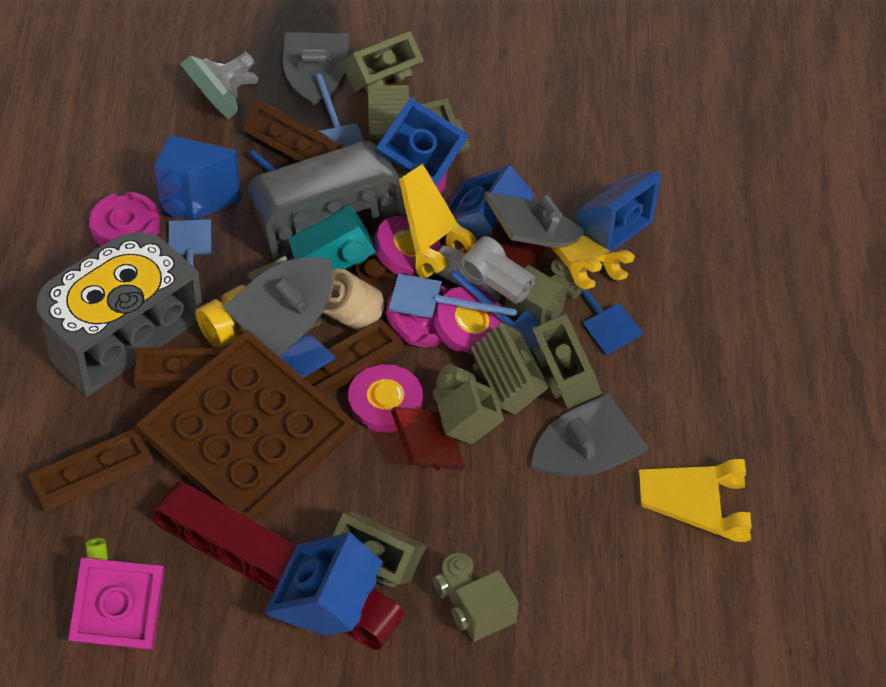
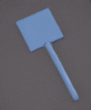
(346, 134)
(190, 237)
(419, 298)

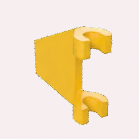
(429, 221)
(587, 255)
(694, 497)

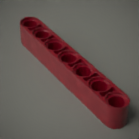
(256, 553)

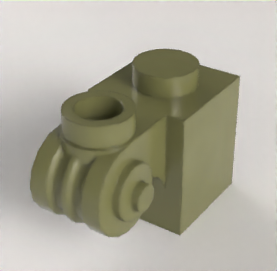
(548, 293)
(465, 405)
(478, 605)

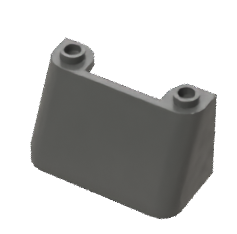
(320, 186)

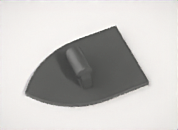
(313, 54)
(534, 222)
(284, 301)
(587, 441)

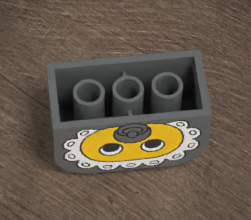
(112, 303)

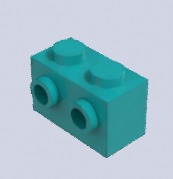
(336, 238)

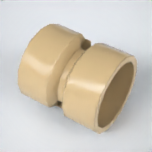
(353, 301)

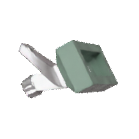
(221, 81)

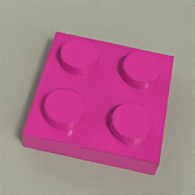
(117, 604)

